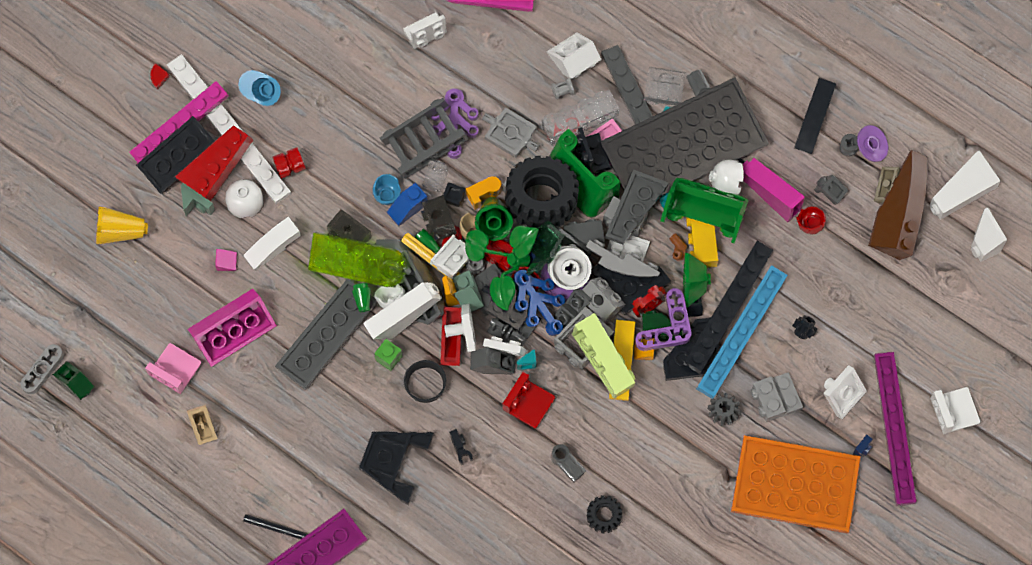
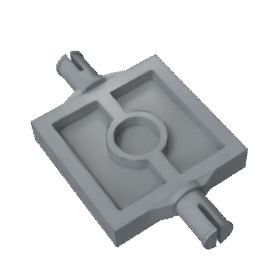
(510, 132)

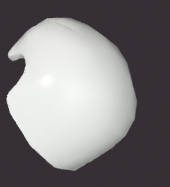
(388, 295)

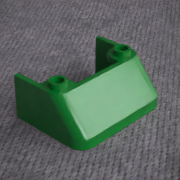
(705, 205)

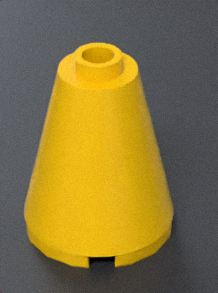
(118, 226)

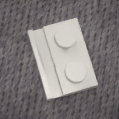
(633, 244)
(450, 257)
(512, 347)

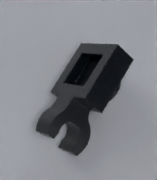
(458, 442)

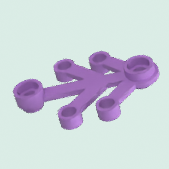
(457, 119)

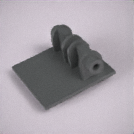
(507, 333)

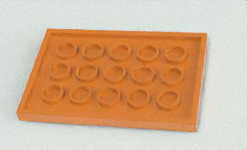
(795, 484)

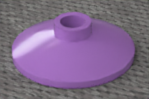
(872, 143)

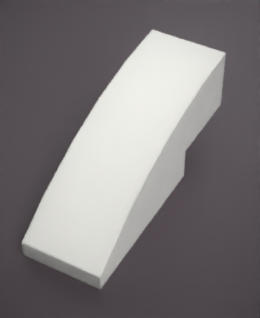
(272, 243)

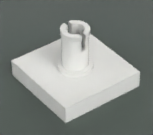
(465, 328)
(844, 391)

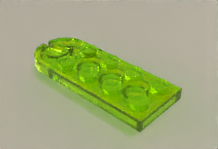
(356, 260)

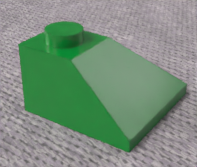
(694, 279)

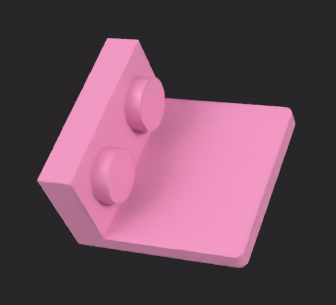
(174, 368)

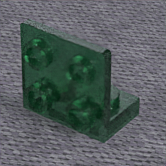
(545, 245)

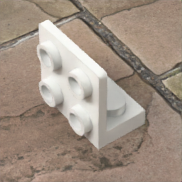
(426, 30)
(955, 409)

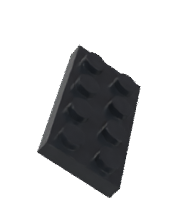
(175, 154)

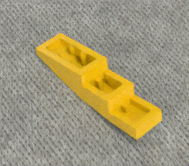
(624, 345)

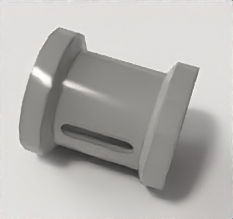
(562, 88)

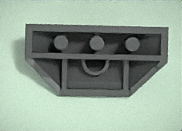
(416, 274)

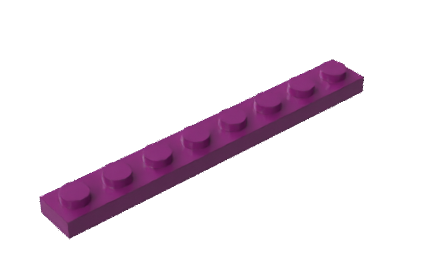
(895, 429)

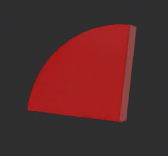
(158, 76)

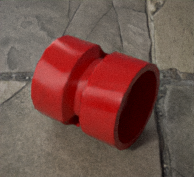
(287, 163)

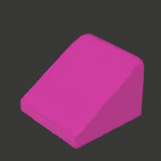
(225, 260)

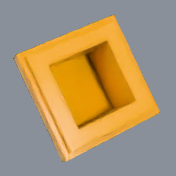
(643, 355)

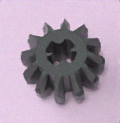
(731, 409)

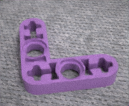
(676, 326)

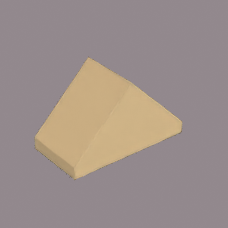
(202, 424)

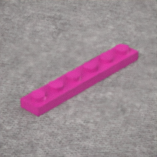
(198, 107)

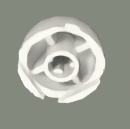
(727, 176)
(244, 198)

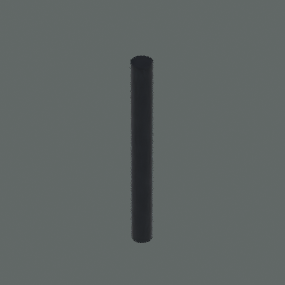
(274, 527)

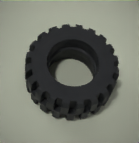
(541, 172)

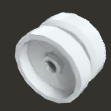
(571, 278)

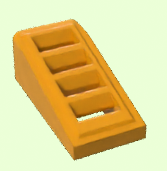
(449, 290)

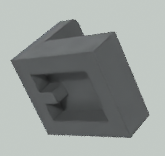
(831, 188)

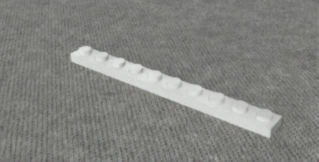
(222, 122)

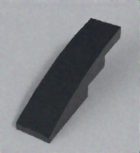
(815, 115)

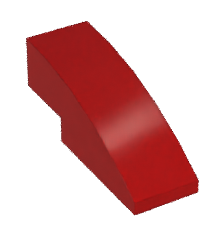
(450, 345)

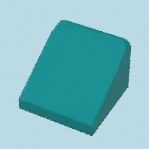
(527, 361)

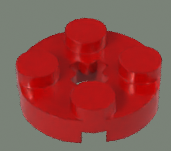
(650, 301)

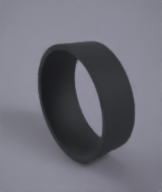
(424, 364)

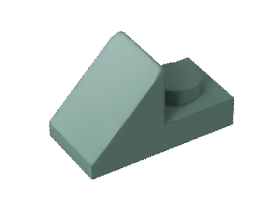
(193, 199)
(467, 291)

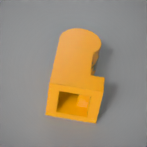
(482, 190)

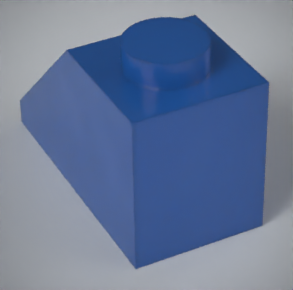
(407, 204)

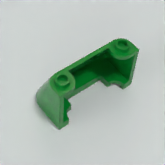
(594, 192)

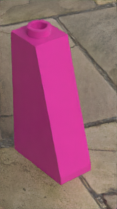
(773, 189)

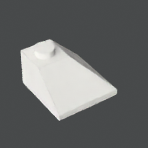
(988, 237)

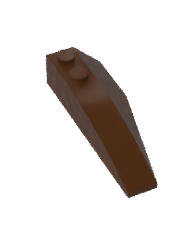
(901, 213)

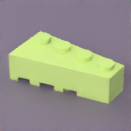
(603, 355)

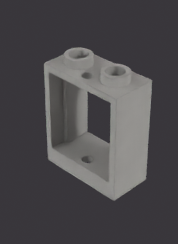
(561, 337)

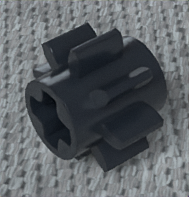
(804, 327)

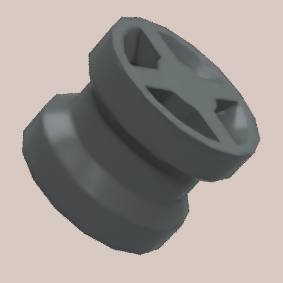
(849, 149)

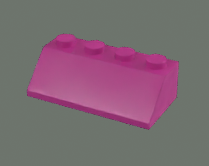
(232, 327)

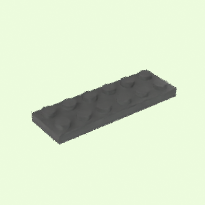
(323, 337)

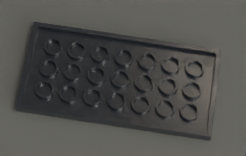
(688, 137)

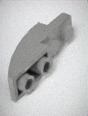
(629, 265)

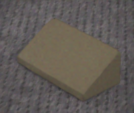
(885, 182)

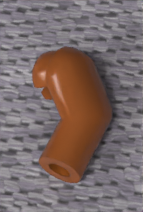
(680, 247)

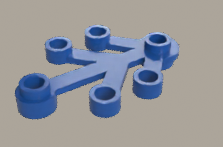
(536, 301)

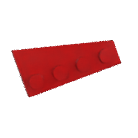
(216, 163)

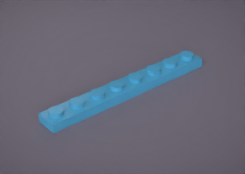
(741, 332)

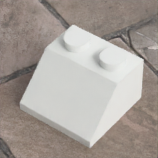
(574, 55)

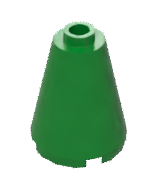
(494, 219)

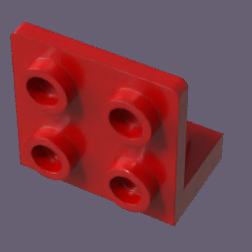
(527, 401)

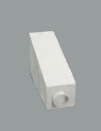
(966, 186)
(403, 311)

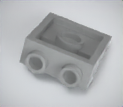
(776, 397)

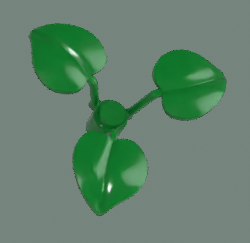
(522, 240)

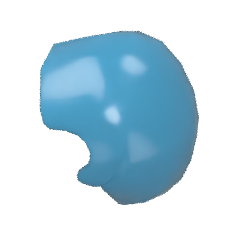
(386, 189)

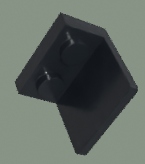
(592, 152)

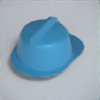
(259, 87)

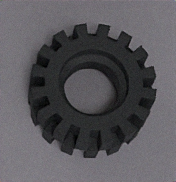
(604, 526)

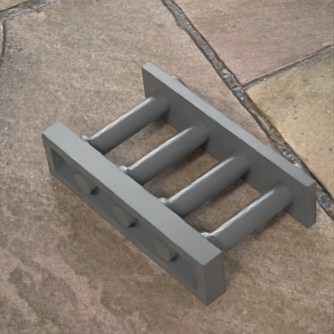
(439, 148)

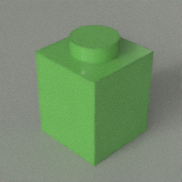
(388, 354)

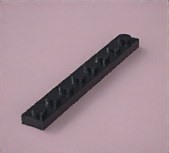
(728, 307)

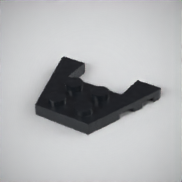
(385, 456)

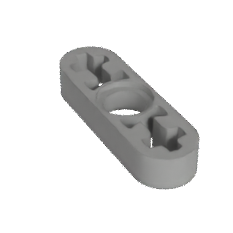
(43, 377)

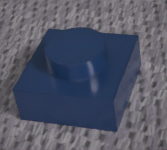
(863, 447)

